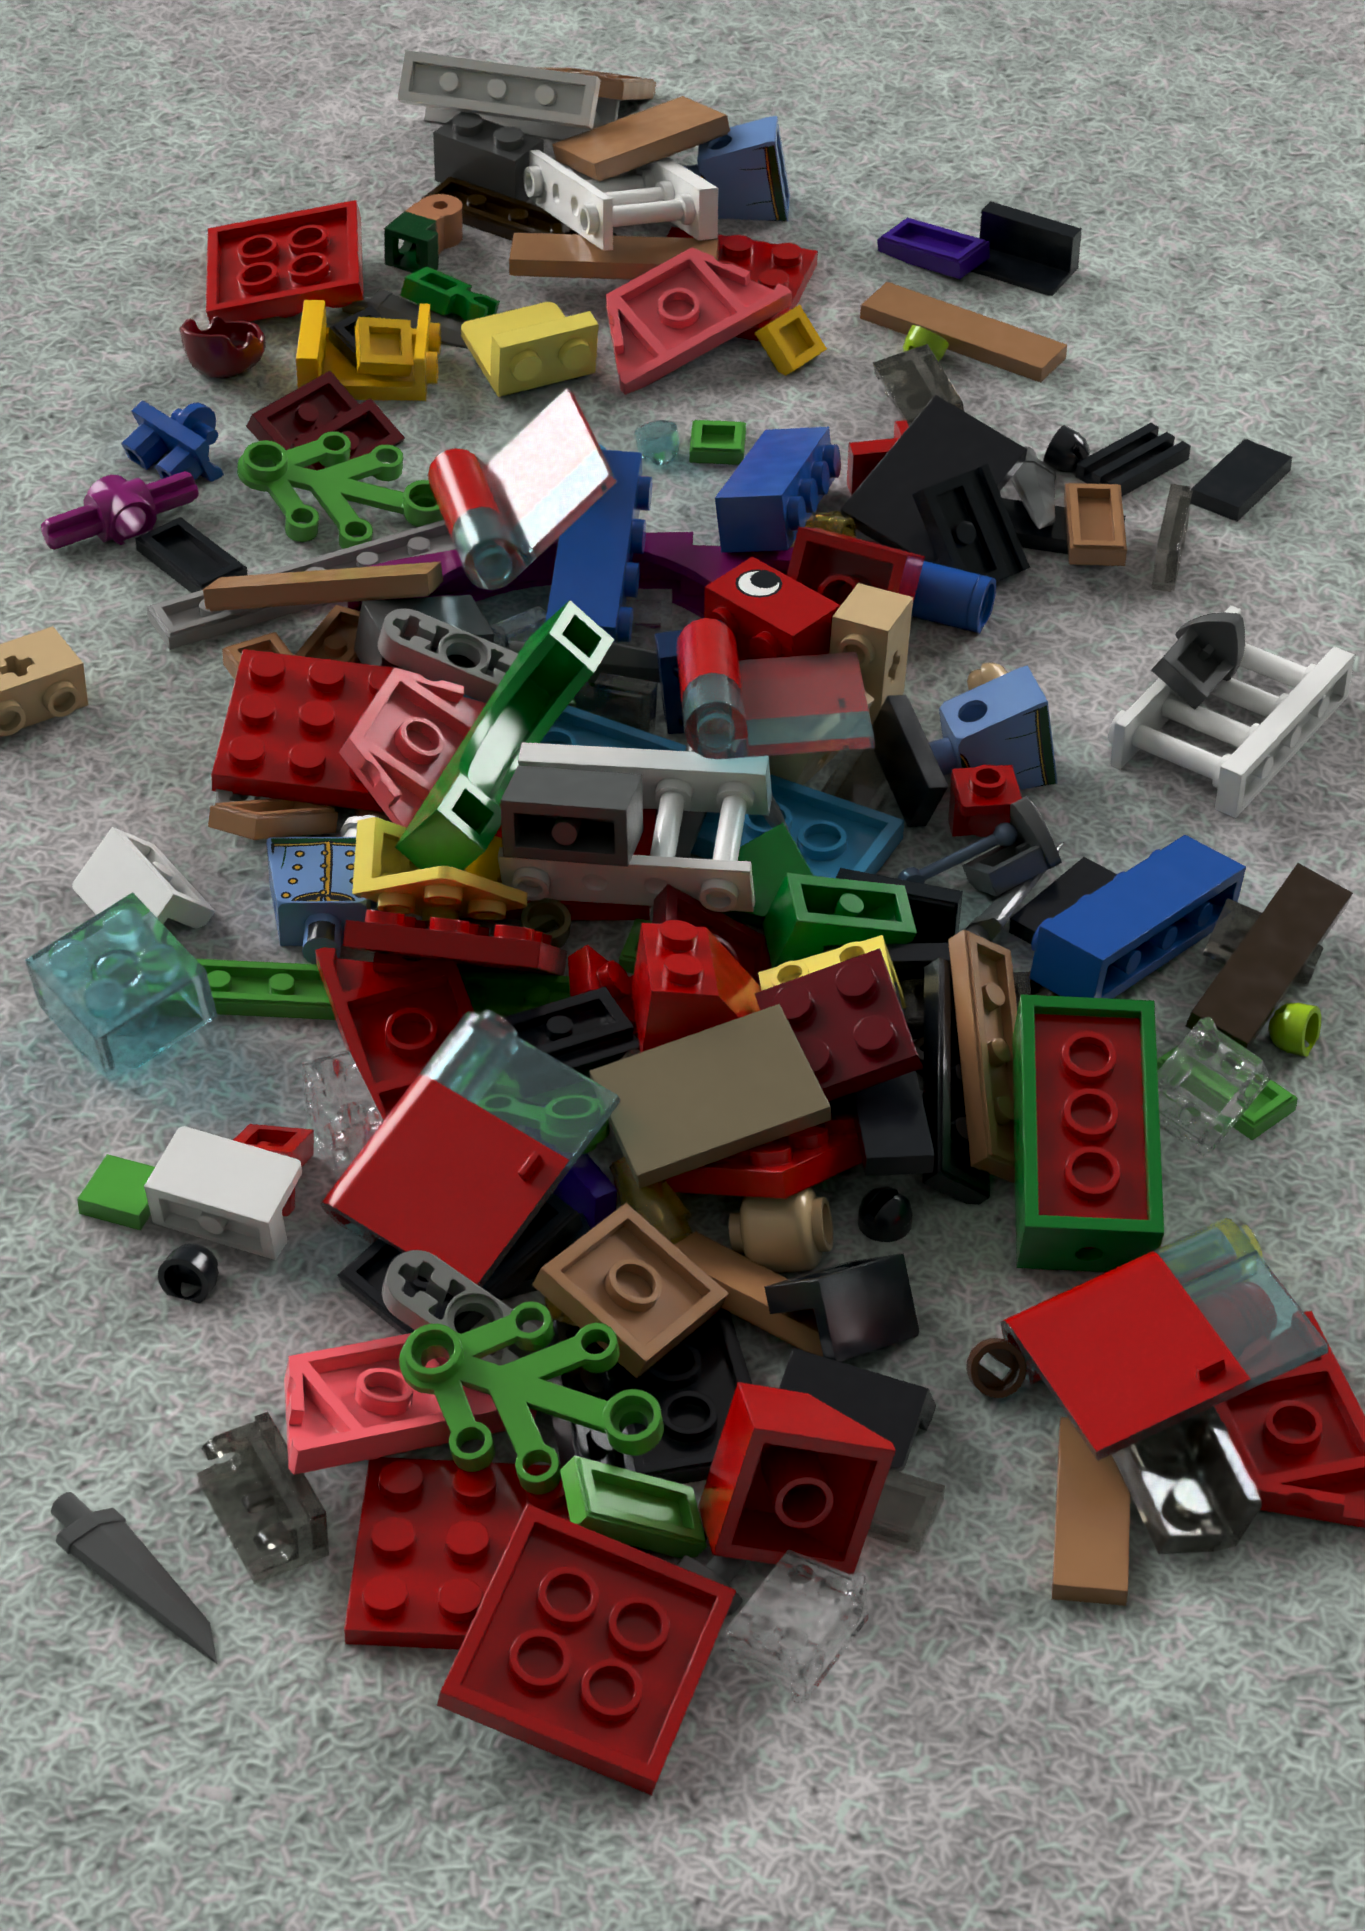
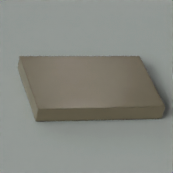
(712, 1095)

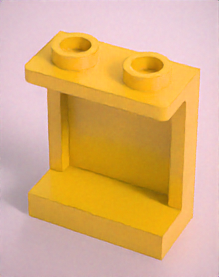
(318, 355)

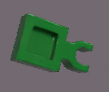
(447, 295)

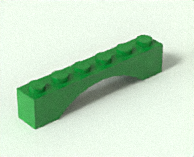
(466, 800)

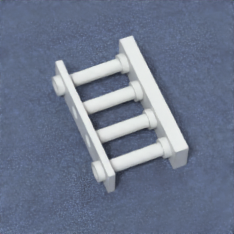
(511, 95)
(640, 196)
(1262, 747)
(672, 785)

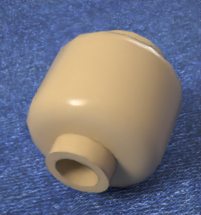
(783, 1233)

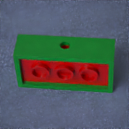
(1086, 1133)

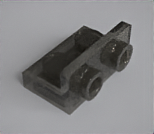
(1190, 1486)

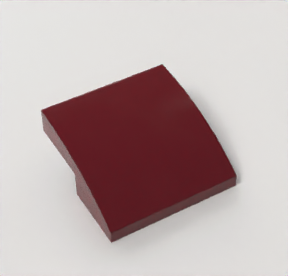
(323, 408)

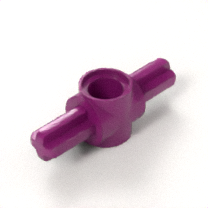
(119, 509)

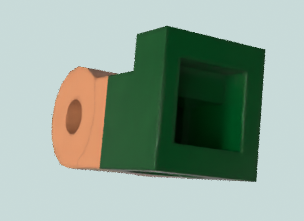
(426, 232)

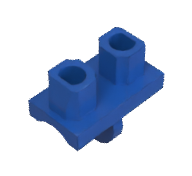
(182, 437)

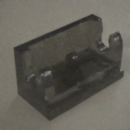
(914, 380)
(260, 1503)

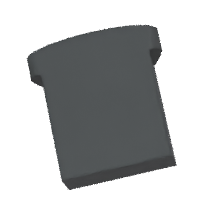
(1203, 655)
(1014, 864)

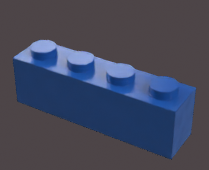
(776, 489)
(598, 550)
(1135, 921)

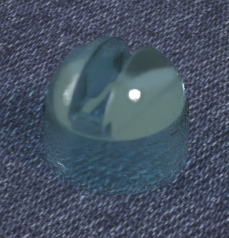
(658, 441)

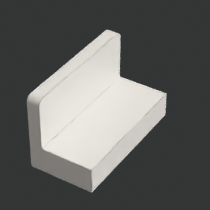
(134, 865)
(223, 1191)

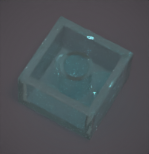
(121, 987)

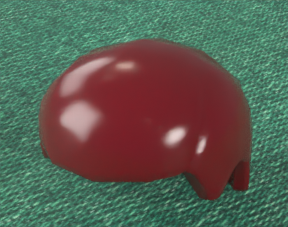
(223, 347)

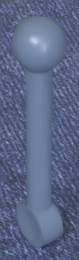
(1003, 835)

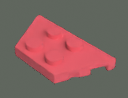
(682, 314)
(408, 740)
(357, 1406)

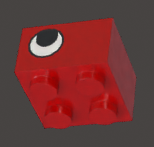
(770, 612)

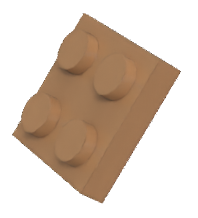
(633, 1283)

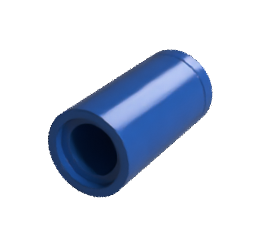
(954, 597)

